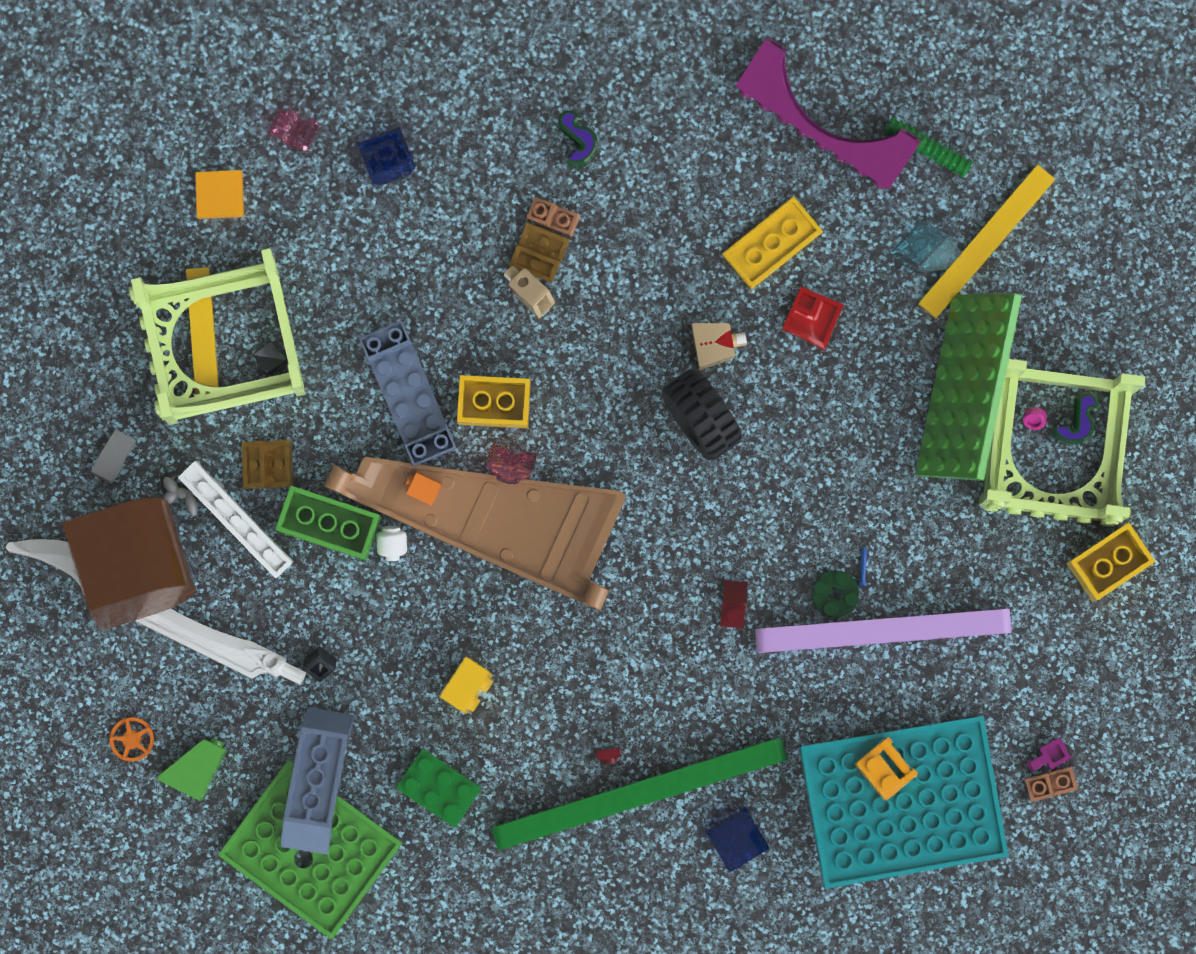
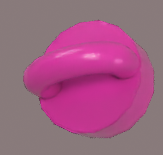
(1034, 418)

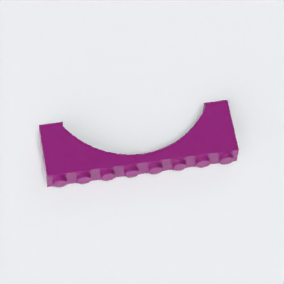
(769, 85)

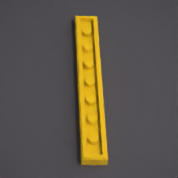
(986, 241)

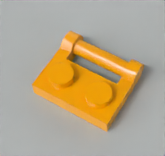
(880, 774)

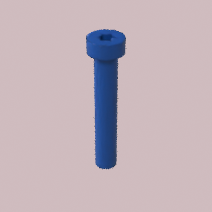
(863, 567)

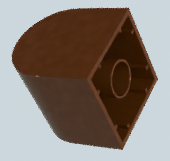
(129, 561)

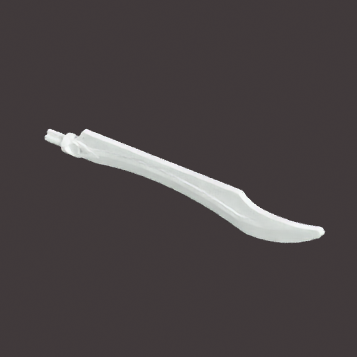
(228, 650)

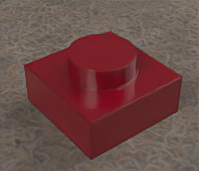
(608, 756)

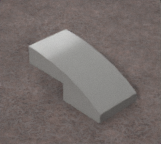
(113, 456)

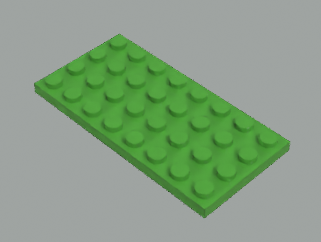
(968, 386)

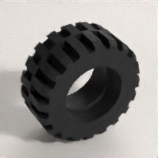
(702, 414)

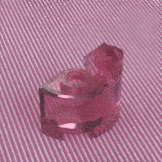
(294, 131)
(510, 467)

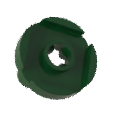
(842, 582)

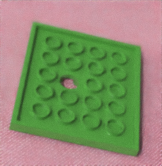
(333, 882)

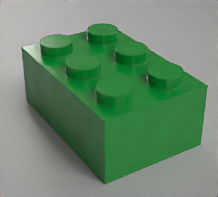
(439, 788)

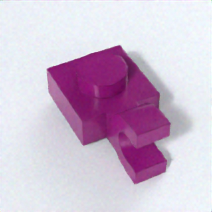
(1051, 754)

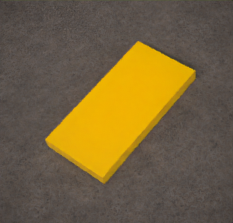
(772, 243)

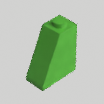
(196, 769)

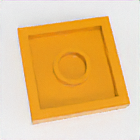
(219, 194)

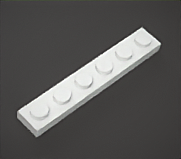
(235, 519)

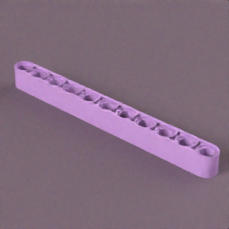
(883, 631)

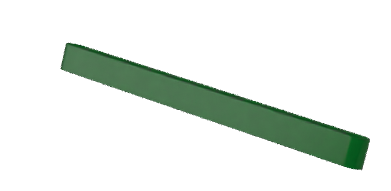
(639, 793)

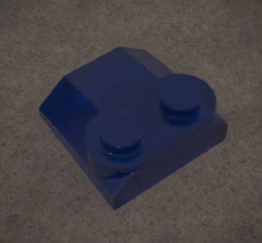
(387, 157)
(737, 839)

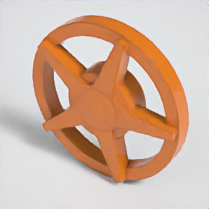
(131, 739)

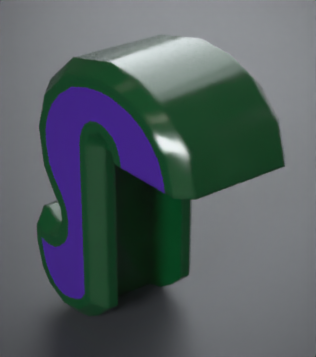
(582, 136)
(1082, 422)

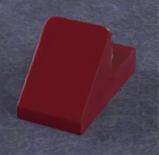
(733, 604)

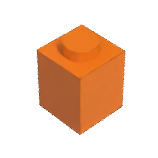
(422, 487)

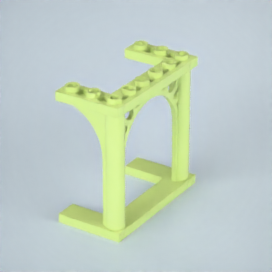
(155, 297)
(1109, 504)

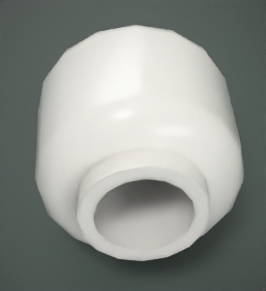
(391, 543)

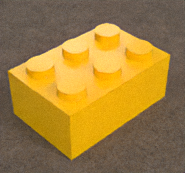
(493, 401)
(1110, 562)
(467, 686)

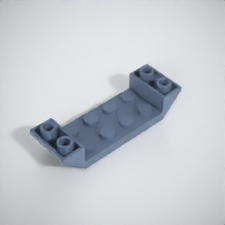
(407, 393)
(316, 780)

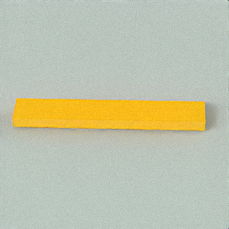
(203, 337)

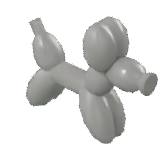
(182, 493)

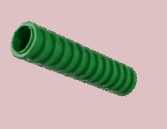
(933, 149)

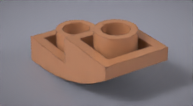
(553, 217)
(1051, 784)

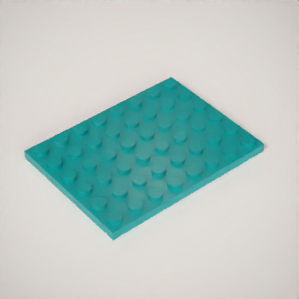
(931, 823)

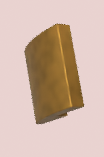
(540, 252)
(267, 464)

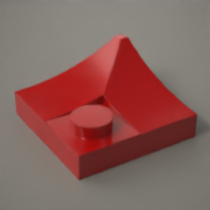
(813, 318)

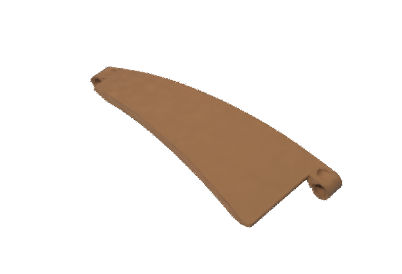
(527, 527)

